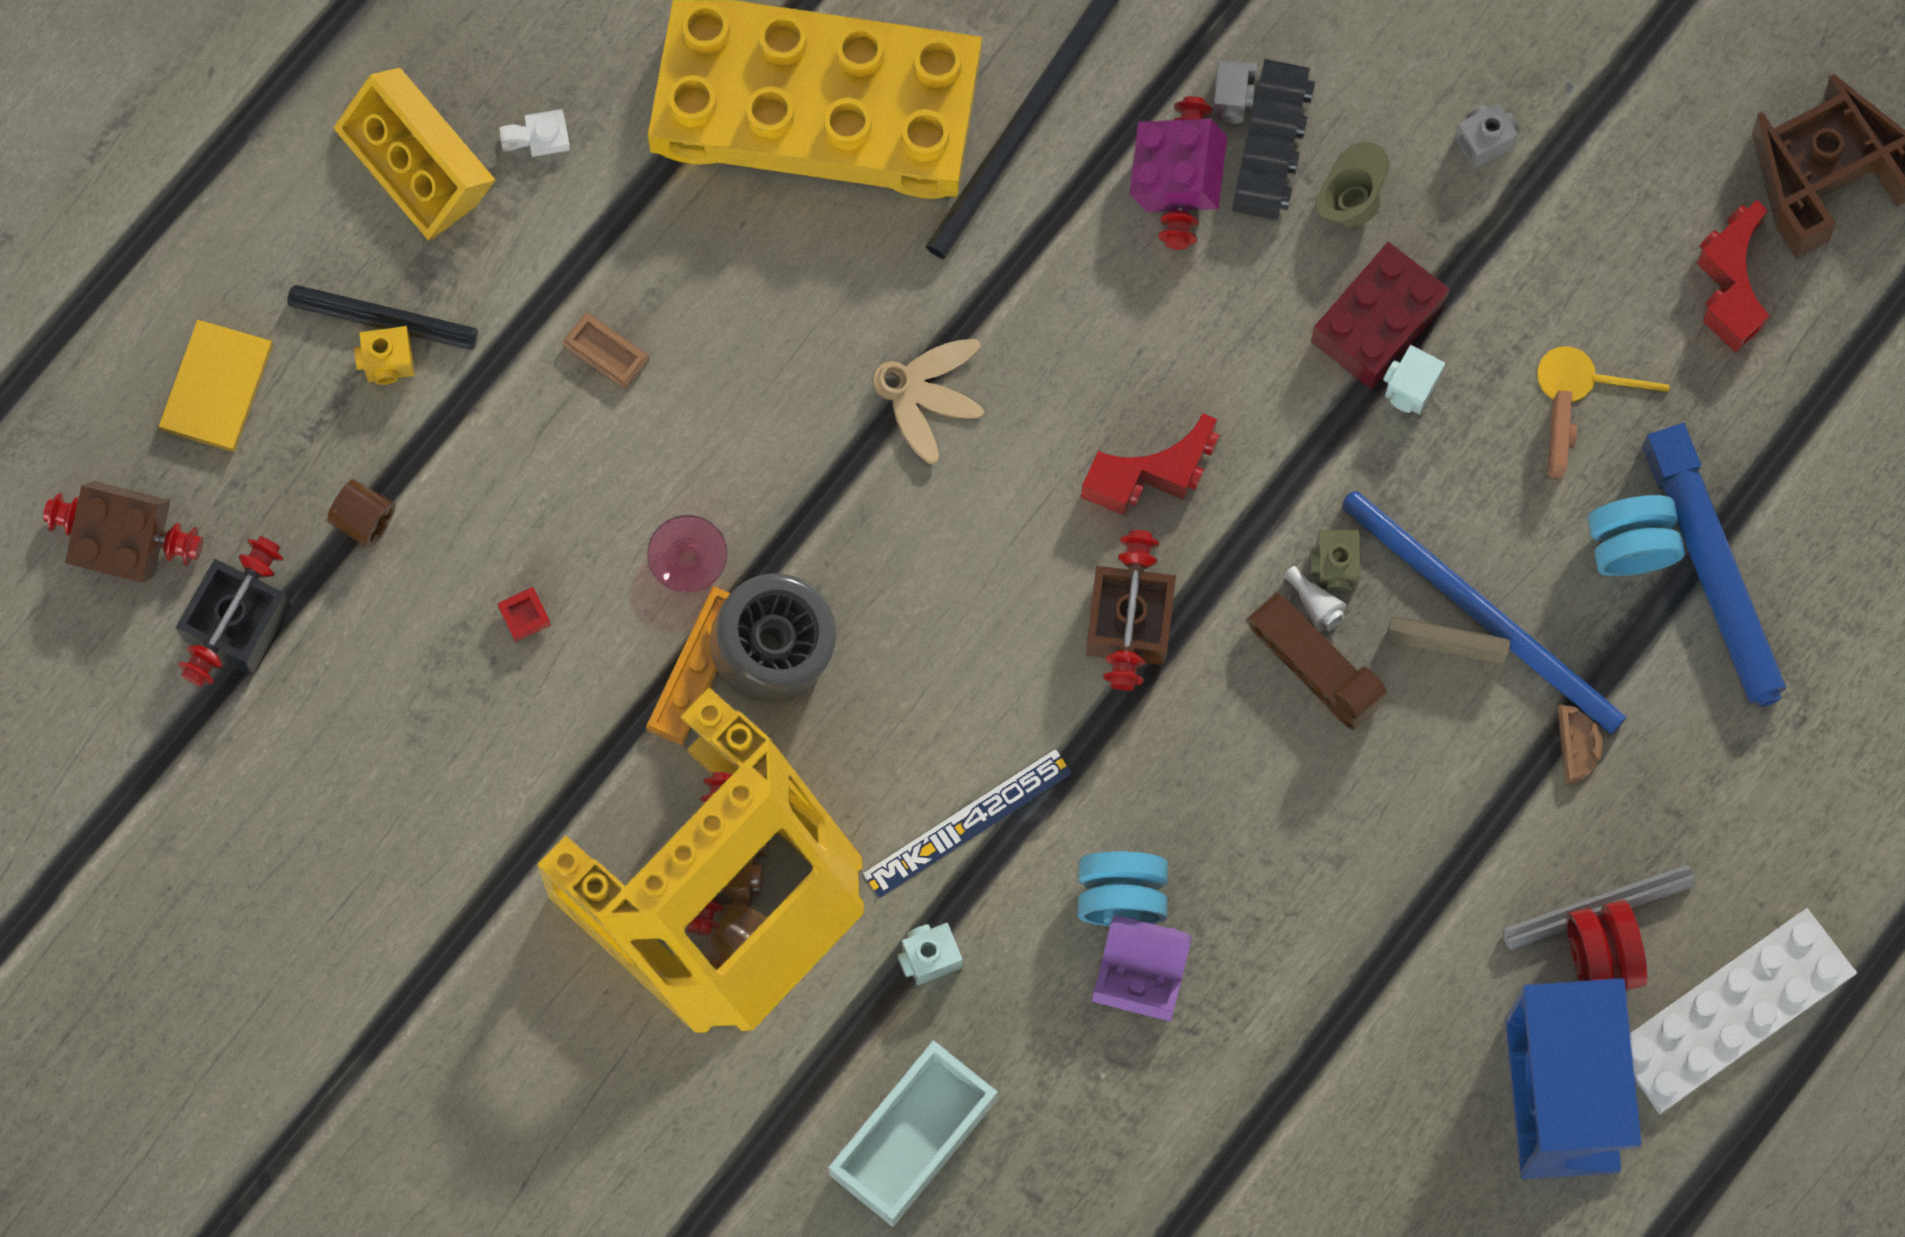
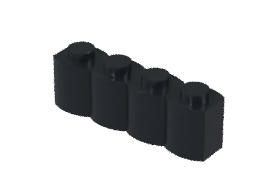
(1271, 140)

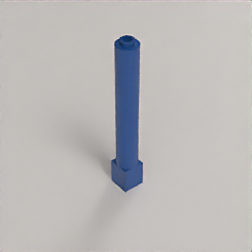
(1677, 472)

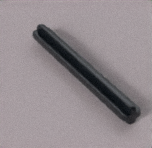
(382, 316)

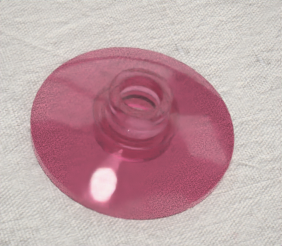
(681, 536)

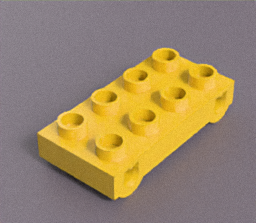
(816, 95)

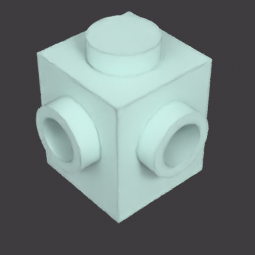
(1413, 380)
(929, 953)

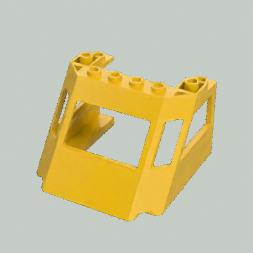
(698, 862)

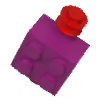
(1179, 169)

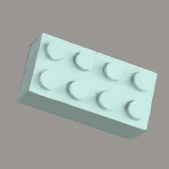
(913, 1133)

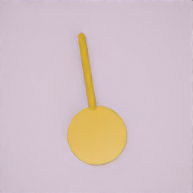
(1573, 371)

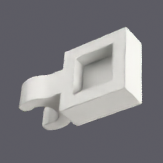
(543, 133)

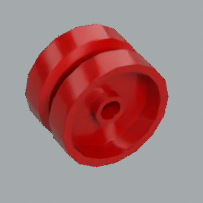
(1607, 945)

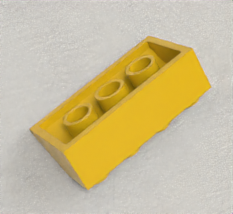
(413, 152)

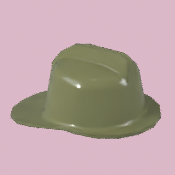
(1354, 185)

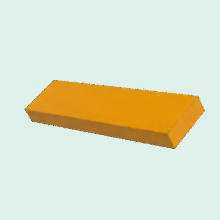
(690, 676)

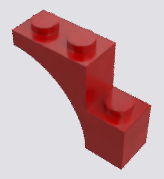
(1733, 309)
(1116, 479)

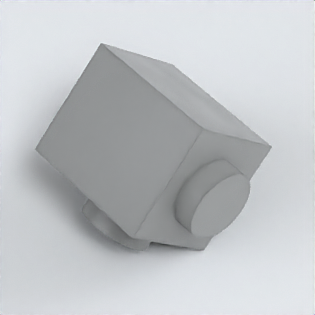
(1486, 134)

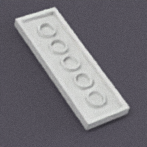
(1736, 1009)

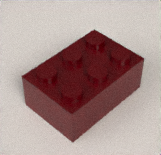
(1379, 315)

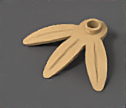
(914, 390)

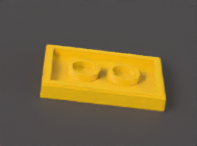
(216, 386)

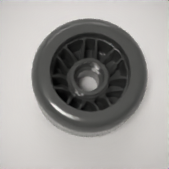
(790, 613)

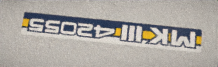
(967, 823)

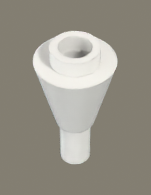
(1321, 606)

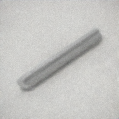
(1635, 894)

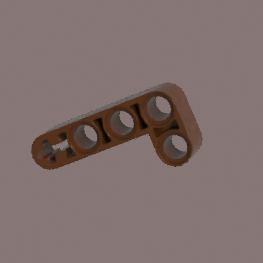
(1316, 662)

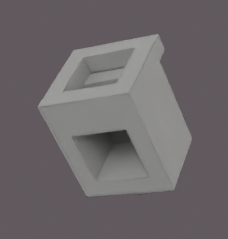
(1233, 90)

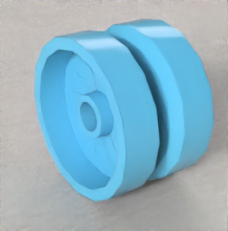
(1635, 535)
(1122, 886)

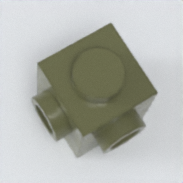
(1336, 560)

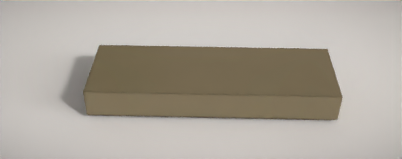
(1448, 640)

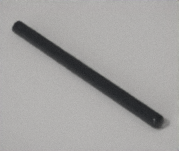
(1019, 127)

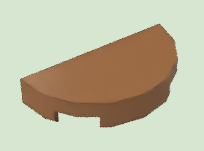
(1579, 743)

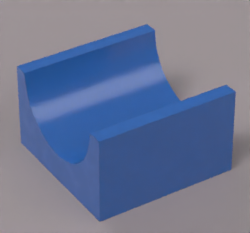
(1572, 1078)

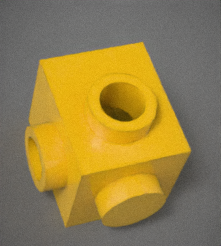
(385, 355)

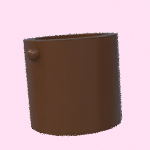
(361, 513)

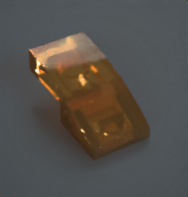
(735, 929)

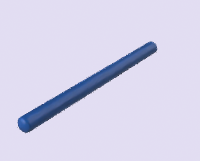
(1483, 611)

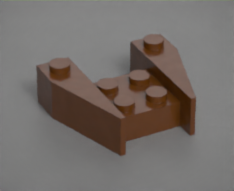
(1823, 154)

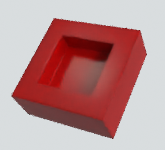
(524, 614)

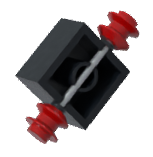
(233, 614)

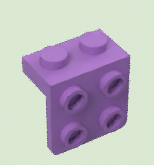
(1142, 967)

